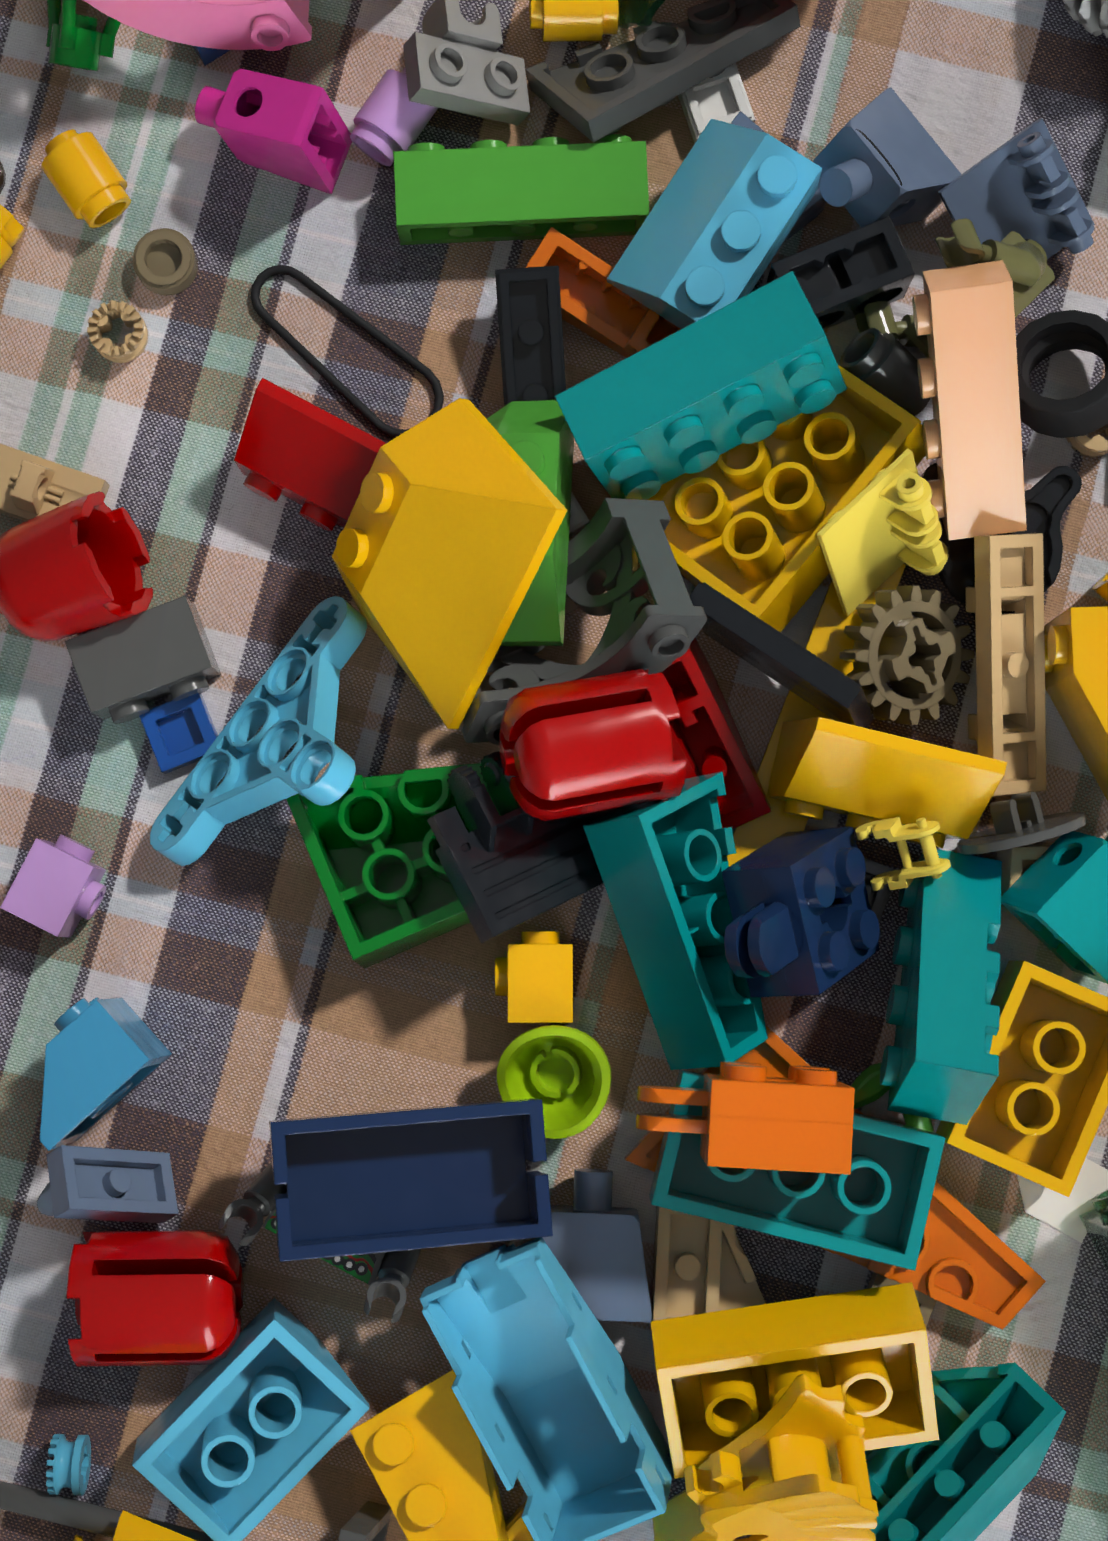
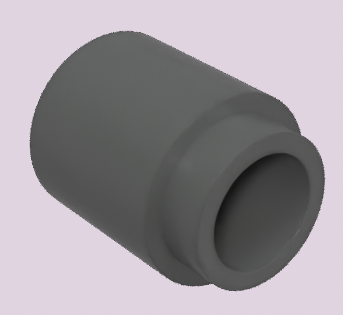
(885, 367)

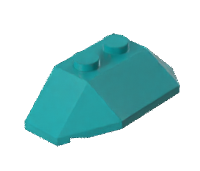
(989, 1447)

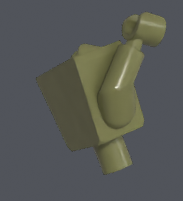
(1022, 257)

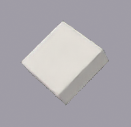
(715, 99)

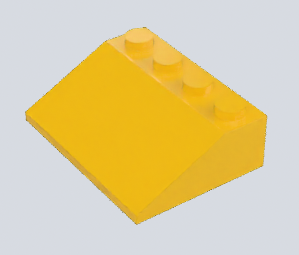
(758, 509)

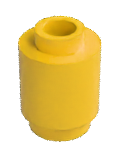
(574, 19)
(85, 177)

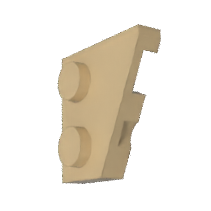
(698, 1267)

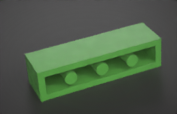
(520, 190)

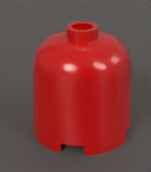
(72, 570)

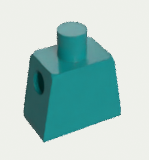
(1066, 902)

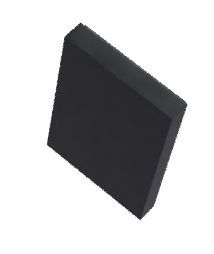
(782, 658)

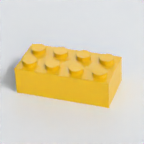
(735, 1364)

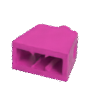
(278, 127)

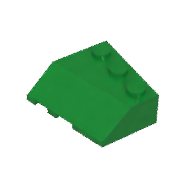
(382, 861)

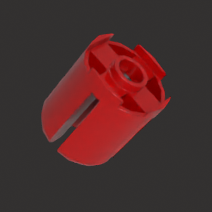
(591, 744)
(155, 1298)

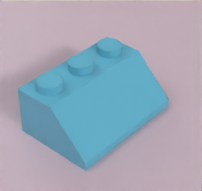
(716, 223)
(250, 1426)

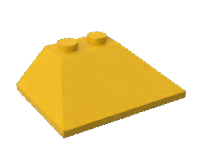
(446, 550)

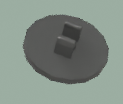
(1019, 824)

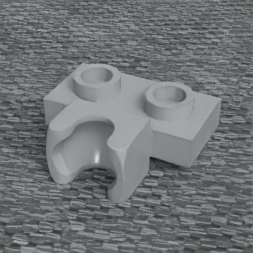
(459, 68)

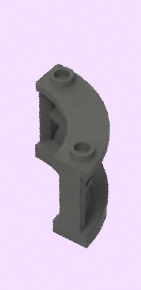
(637, 632)

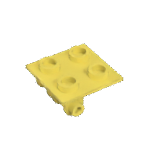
(881, 532)

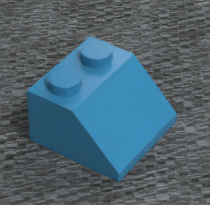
(93, 1066)

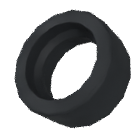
(1046, 337)

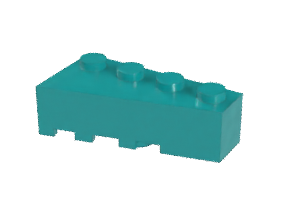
(673, 909)
(945, 990)

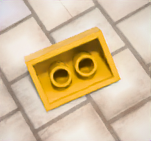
(880, 777)

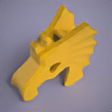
(799, 1481)

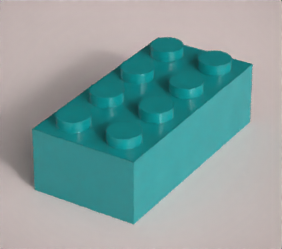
(703, 391)
(866, 1214)

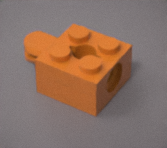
(763, 1120)

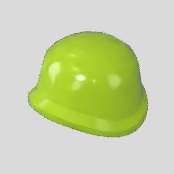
(561, 1069)

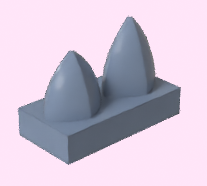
(109, 1185)

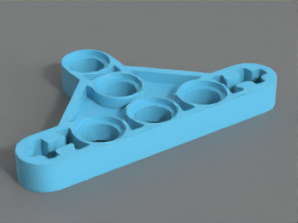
(256, 766)

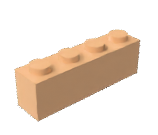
(974, 398)

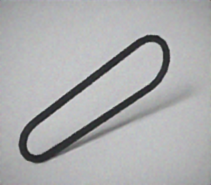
(356, 319)

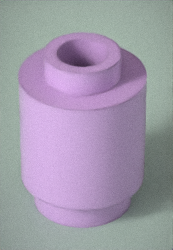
(389, 119)

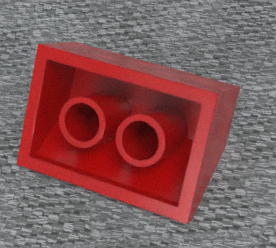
(304, 455)

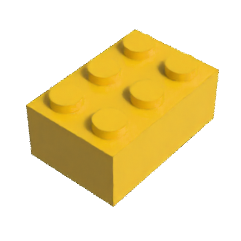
(1049, 1079)

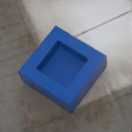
(179, 732)

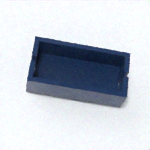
(409, 1179)

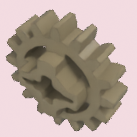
(903, 651)

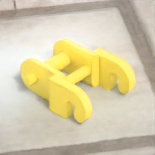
(896, 832)

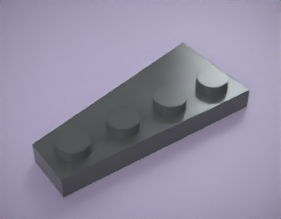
(663, 60)

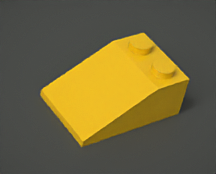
(1079, 681)

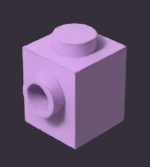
(56, 886)

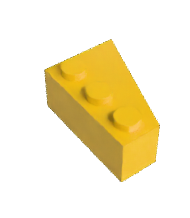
(433, 1467)

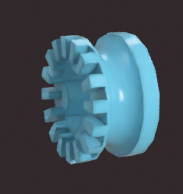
(70, 1464)

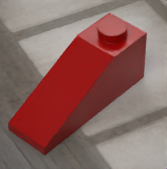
(711, 739)

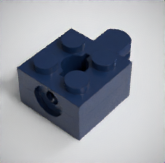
(783, 915)

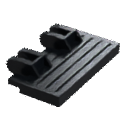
(509, 862)

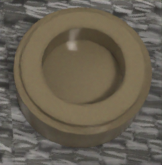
(165, 261)

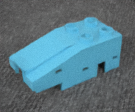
(549, 1395)

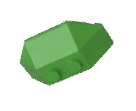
(547, 446)

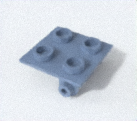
(1023, 191)

